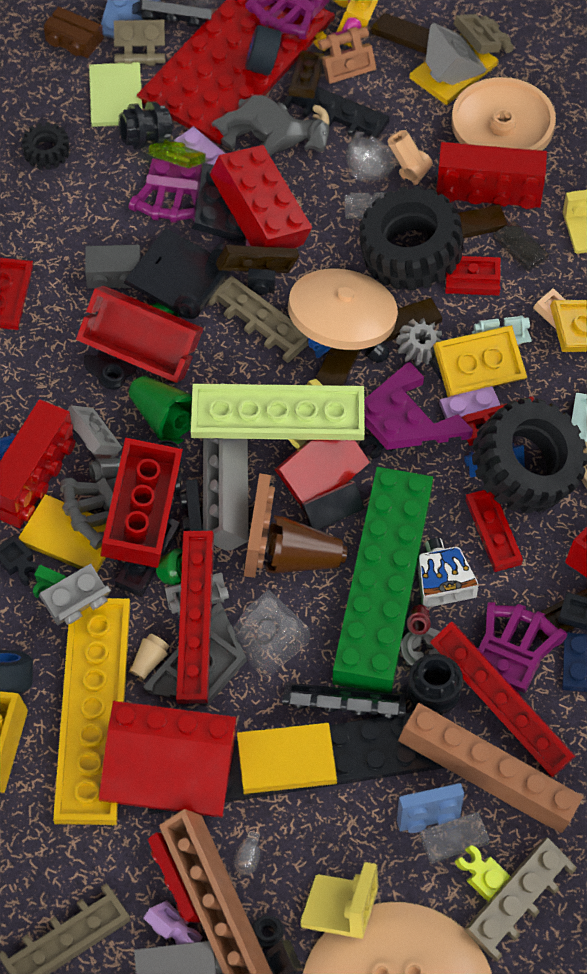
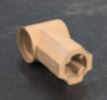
(413, 162)

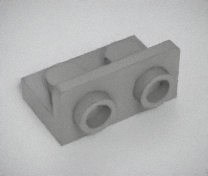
(94, 432)
(75, 594)

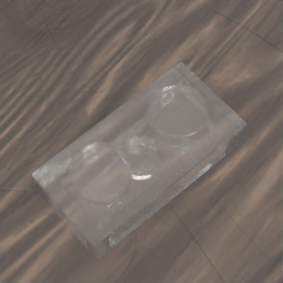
(453, 837)

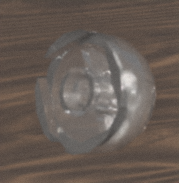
(369, 158)

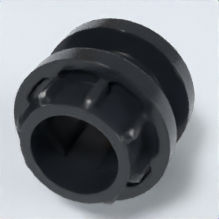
(141, 125)
(436, 669)

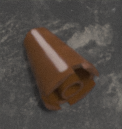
(301, 548)

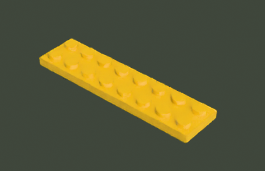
(91, 683)

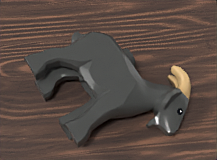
(273, 125)

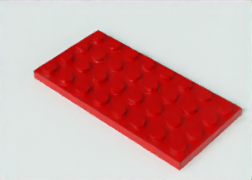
(210, 71)

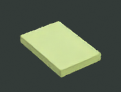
(112, 91)

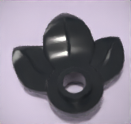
(106, 365)

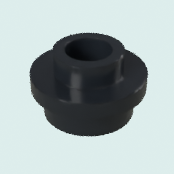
(271, 922)

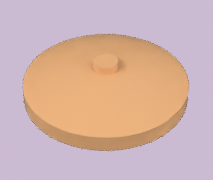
(503, 115)
(342, 309)

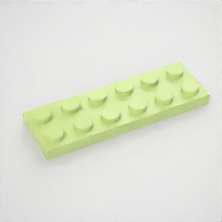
(277, 412)

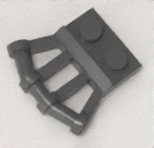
(102, 497)

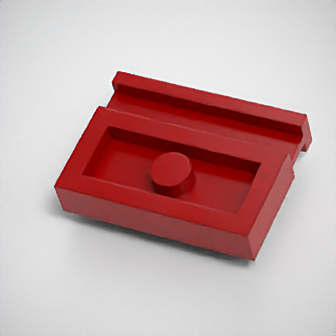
(475, 276)

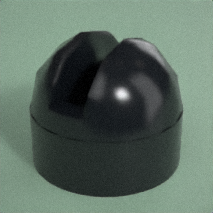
(378, 353)

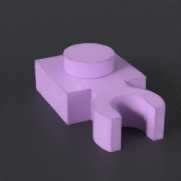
(168, 923)

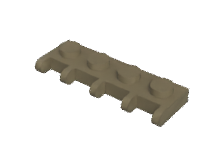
(260, 316)
(517, 896)
(69, 938)

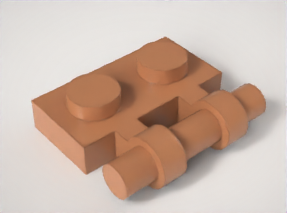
(349, 62)

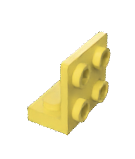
(576, 219)
(342, 904)

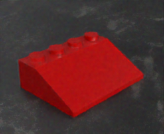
(167, 758)

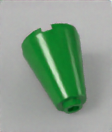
(163, 407)

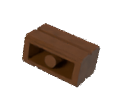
(73, 32)

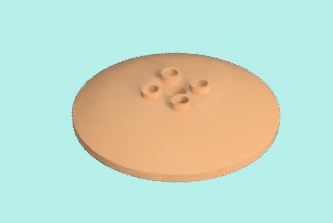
(400, 941)

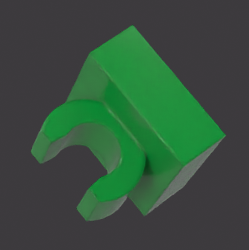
(45, 578)

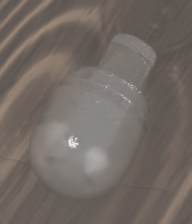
(247, 855)

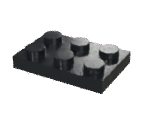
(211, 211)

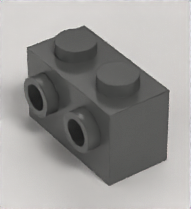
(110, 264)

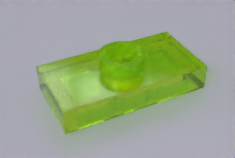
(177, 153)

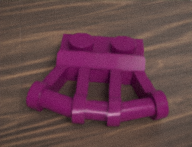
(307, 8)
(167, 178)
(513, 661)

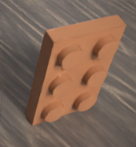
(259, 526)

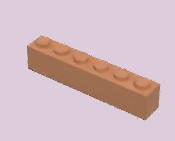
(490, 768)
(213, 895)

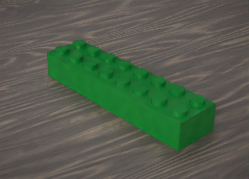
(383, 581)

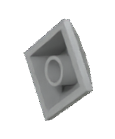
(451, 56)

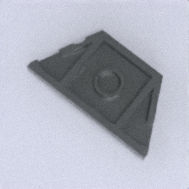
(225, 660)

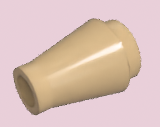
(149, 655)

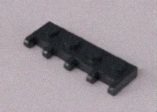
(343, 111)
(335, 698)

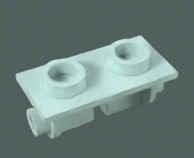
(518, 323)

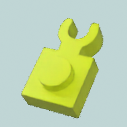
(486, 875)

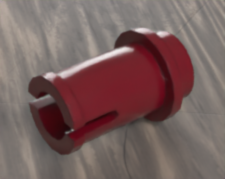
(419, 620)

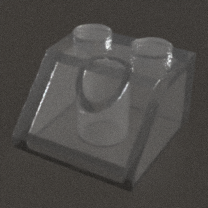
(270, 634)

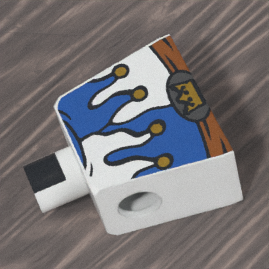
(444, 575)

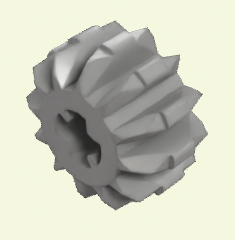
(410, 338)

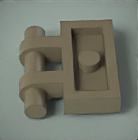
(483, 33)
(139, 34)

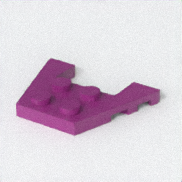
(398, 419)

